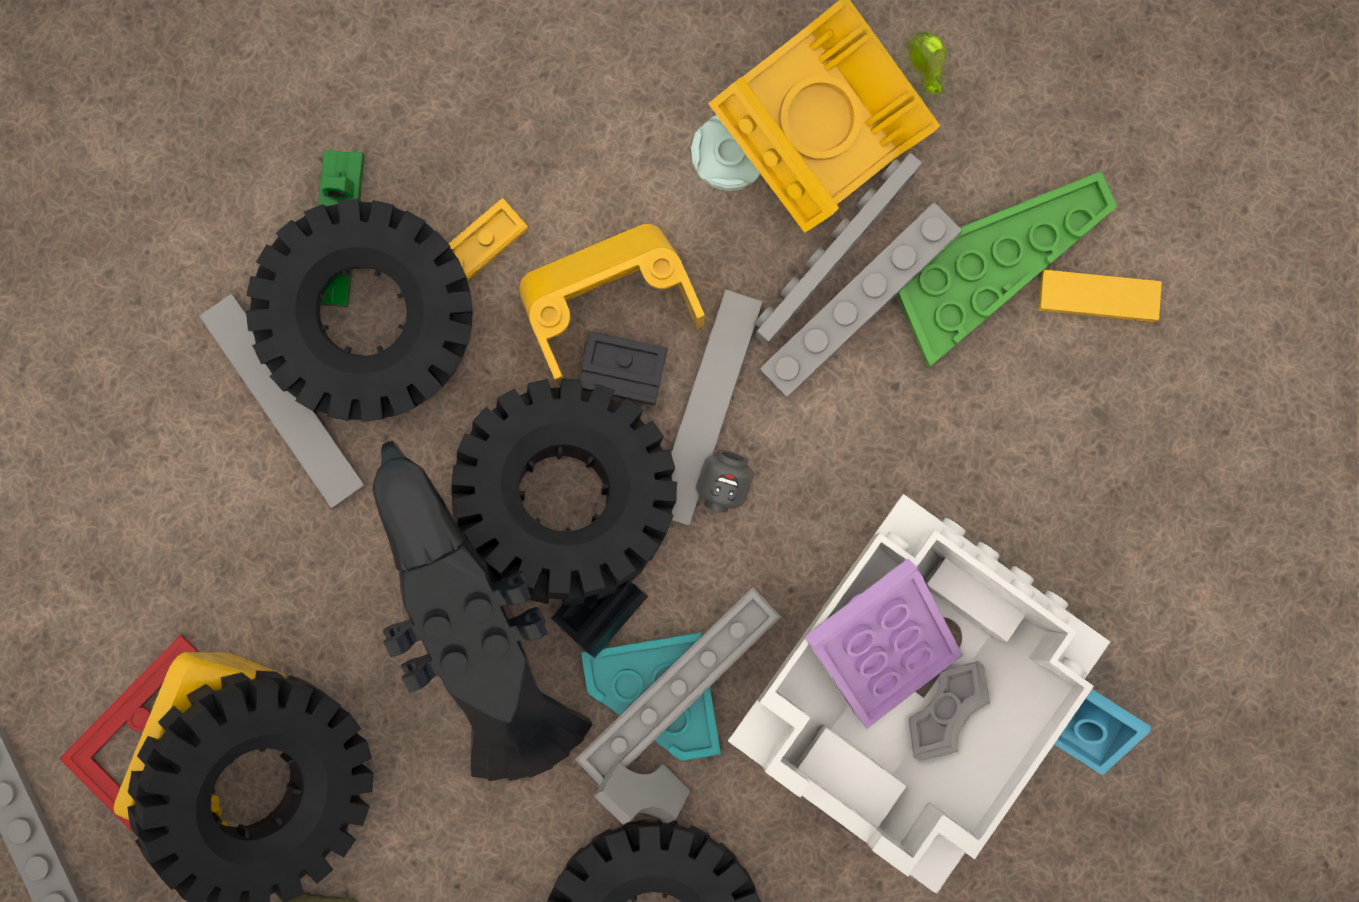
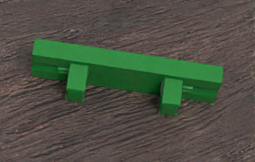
(343, 174)

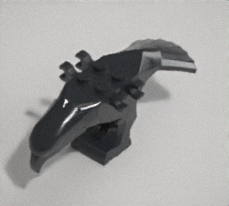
(468, 630)

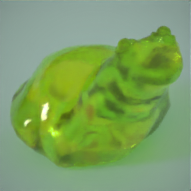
(928, 56)

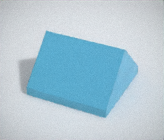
(1101, 733)

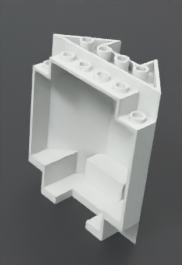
(867, 779)

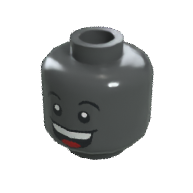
(724, 481)

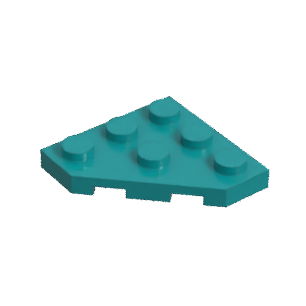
(628, 670)

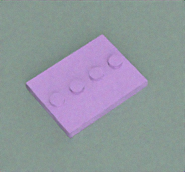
(885, 643)

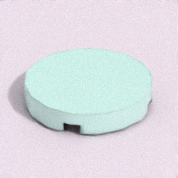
(722, 168)

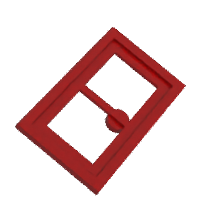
(125, 709)

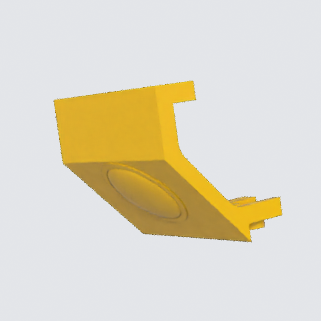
(824, 114)

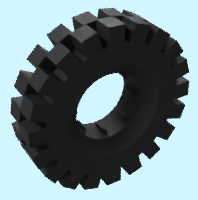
(289, 297)
(578, 426)
(270, 856)
(654, 859)

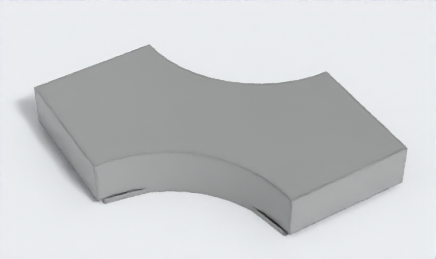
(958, 696)
(632, 793)

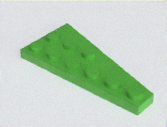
(996, 261)

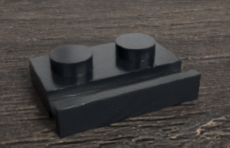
(623, 365)
(599, 620)

